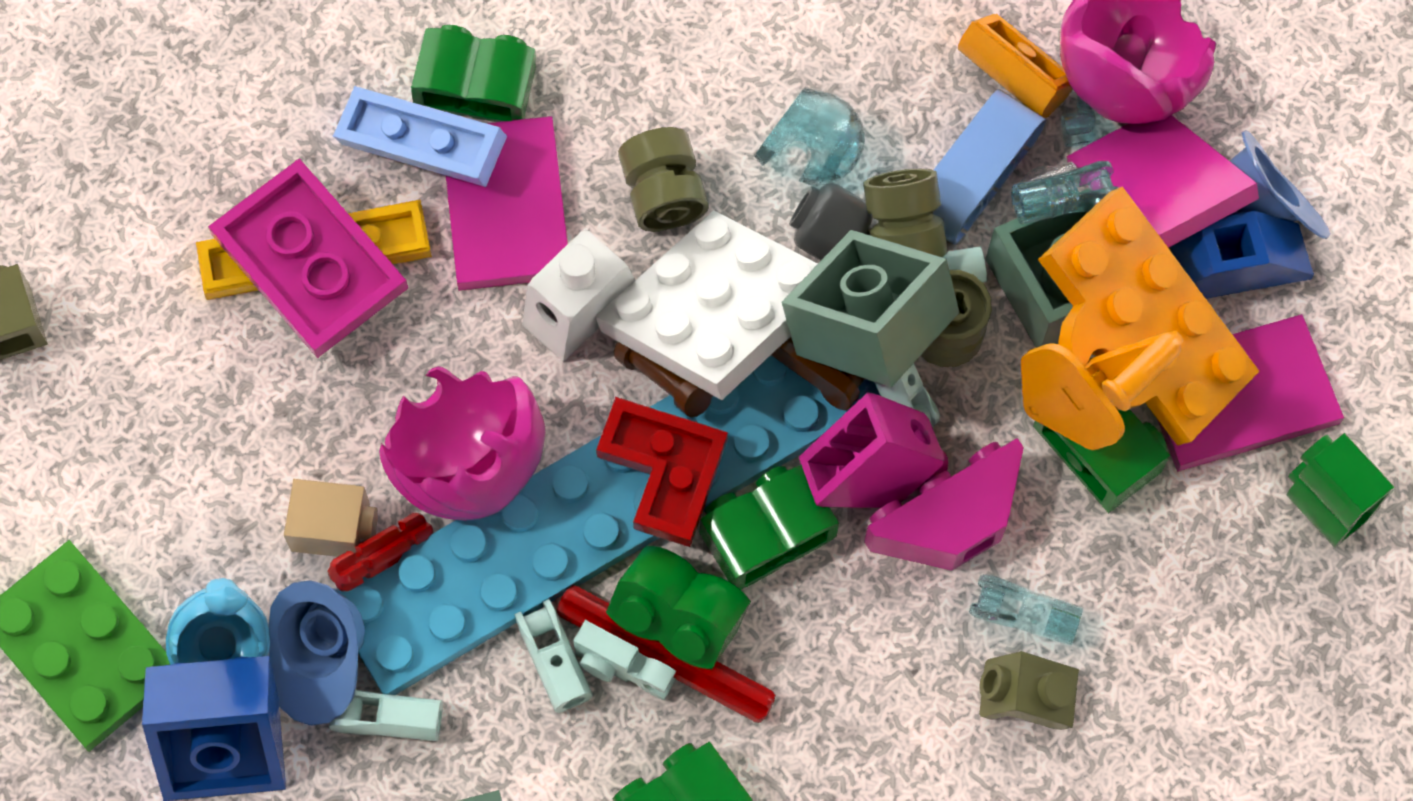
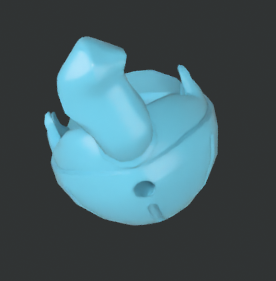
(217, 626)

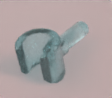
(1079, 126)

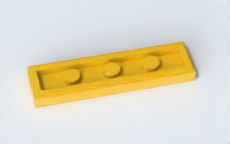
(394, 229)

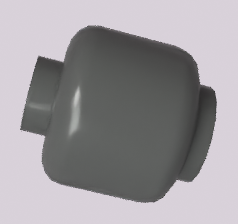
(827, 217)

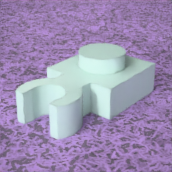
(610, 656)

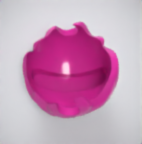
(1134, 58)
(465, 445)

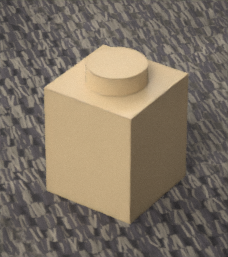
(328, 518)

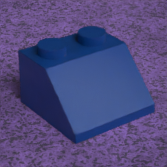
(214, 728)

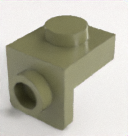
(1029, 690)

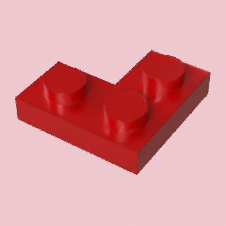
(678, 457)

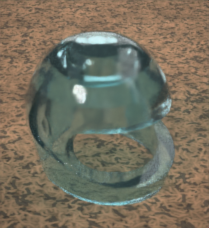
(826, 128)

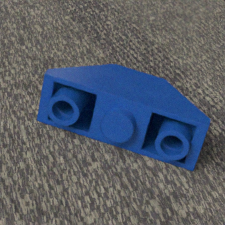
(1244, 254)

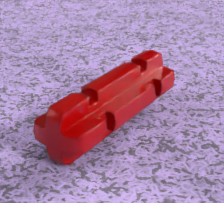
(378, 552)

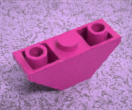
(954, 514)

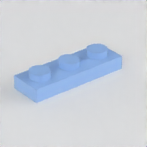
(420, 136)

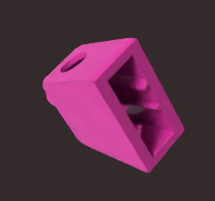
(873, 455)

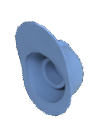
(1276, 193)
(314, 651)

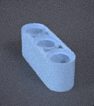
(983, 160)

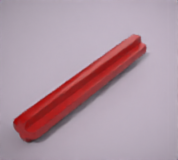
(719, 683)

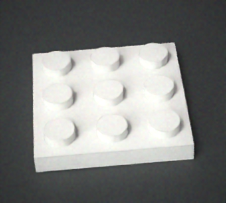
(709, 304)

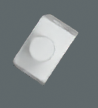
(574, 288)

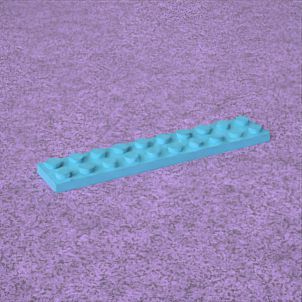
(563, 532)

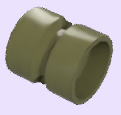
(663, 179)
(905, 208)
(966, 332)

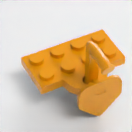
(1145, 325)

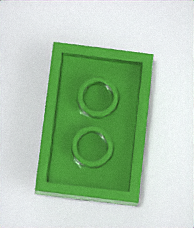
(78, 644)

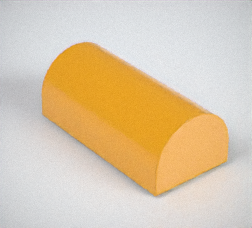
(1016, 64)

